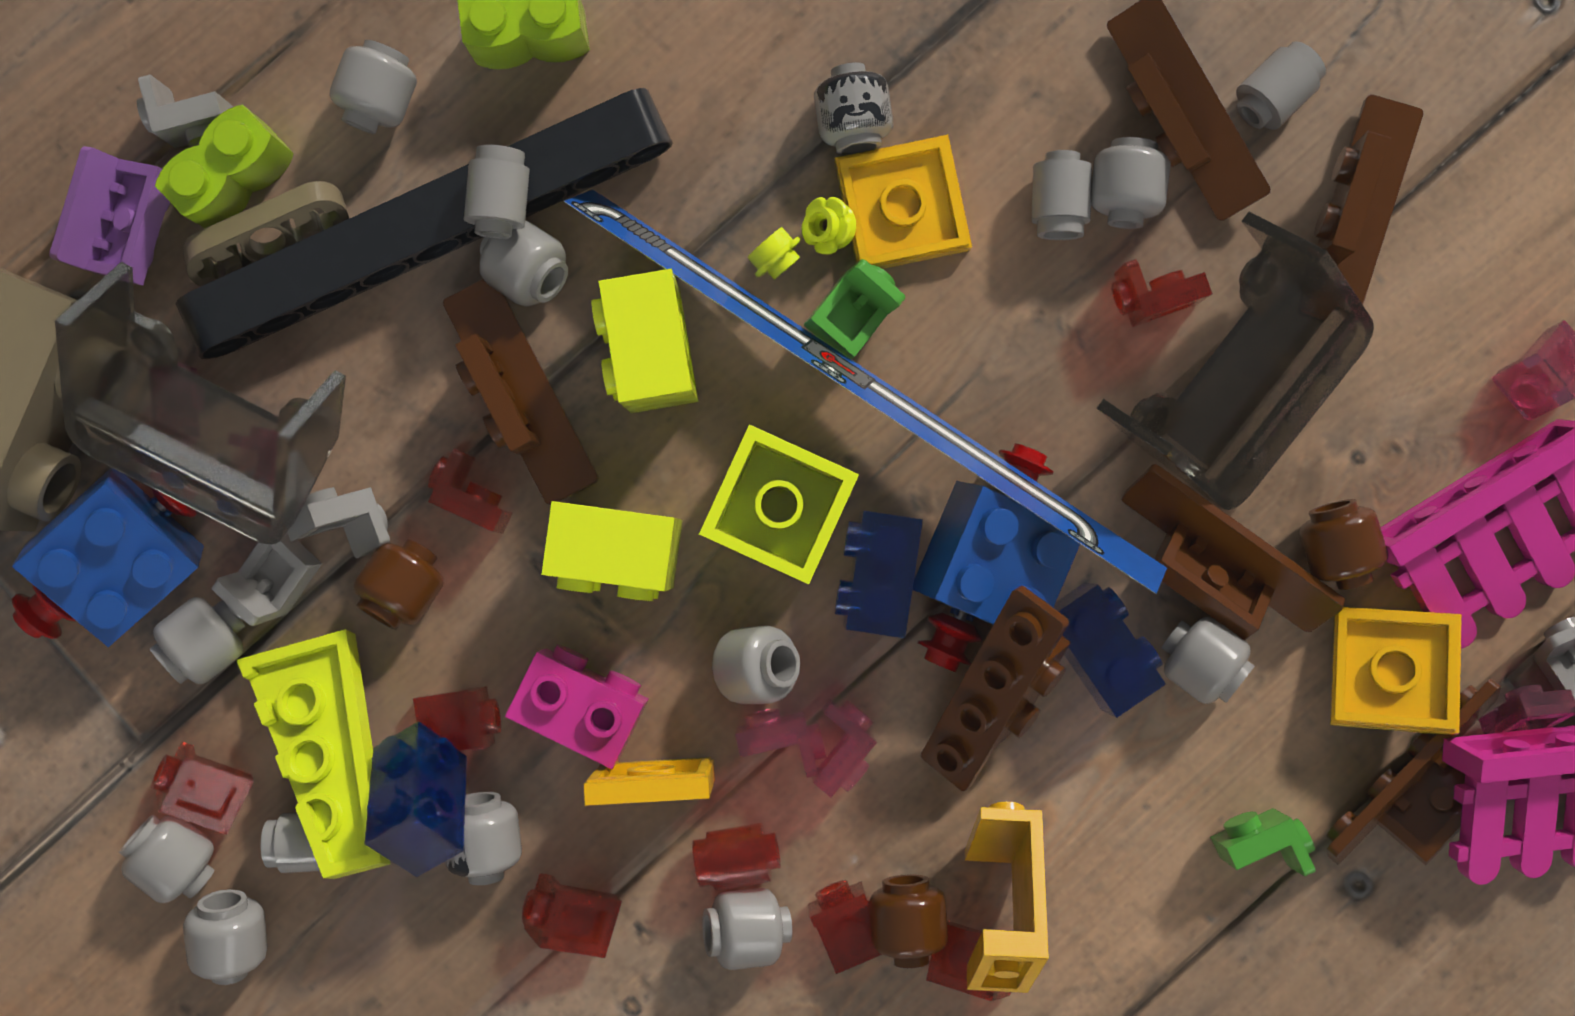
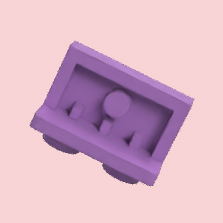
(110, 215)

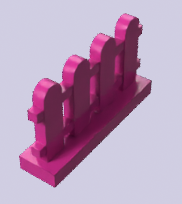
(1459, 515)
(1519, 766)

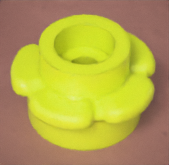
(840, 225)
(775, 254)

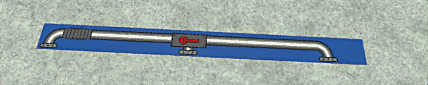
(872, 390)

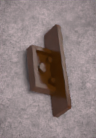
(1187, 108)
(1367, 188)
(517, 392)
(1224, 563)
(1000, 687)
(1419, 800)

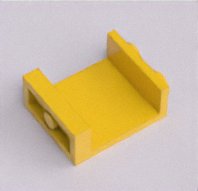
(1011, 958)

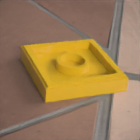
(904, 202)
(1396, 670)
(650, 781)

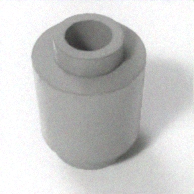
(1280, 86)
(496, 191)
(1061, 195)
(286, 845)

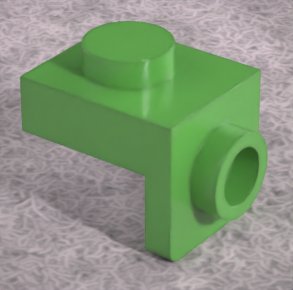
(855, 308)
(1255, 836)

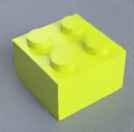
(646, 341)
(779, 504)
(612, 548)

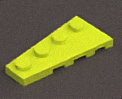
(322, 733)

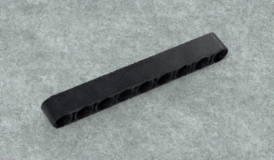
(414, 228)

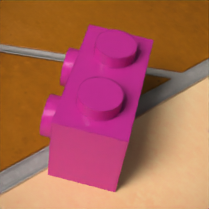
(578, 705)

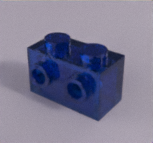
(881, 573)
(1105, 652)
(416, 799)

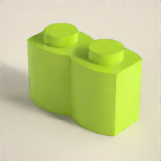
(515, 31)
(220, 173)

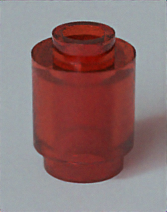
(736, 857)

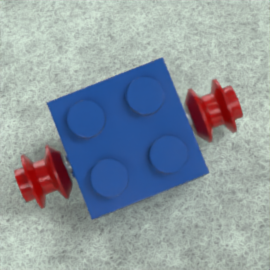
(984, 553)
(105, 560)

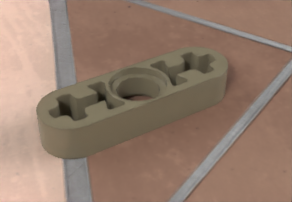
(275, 213)

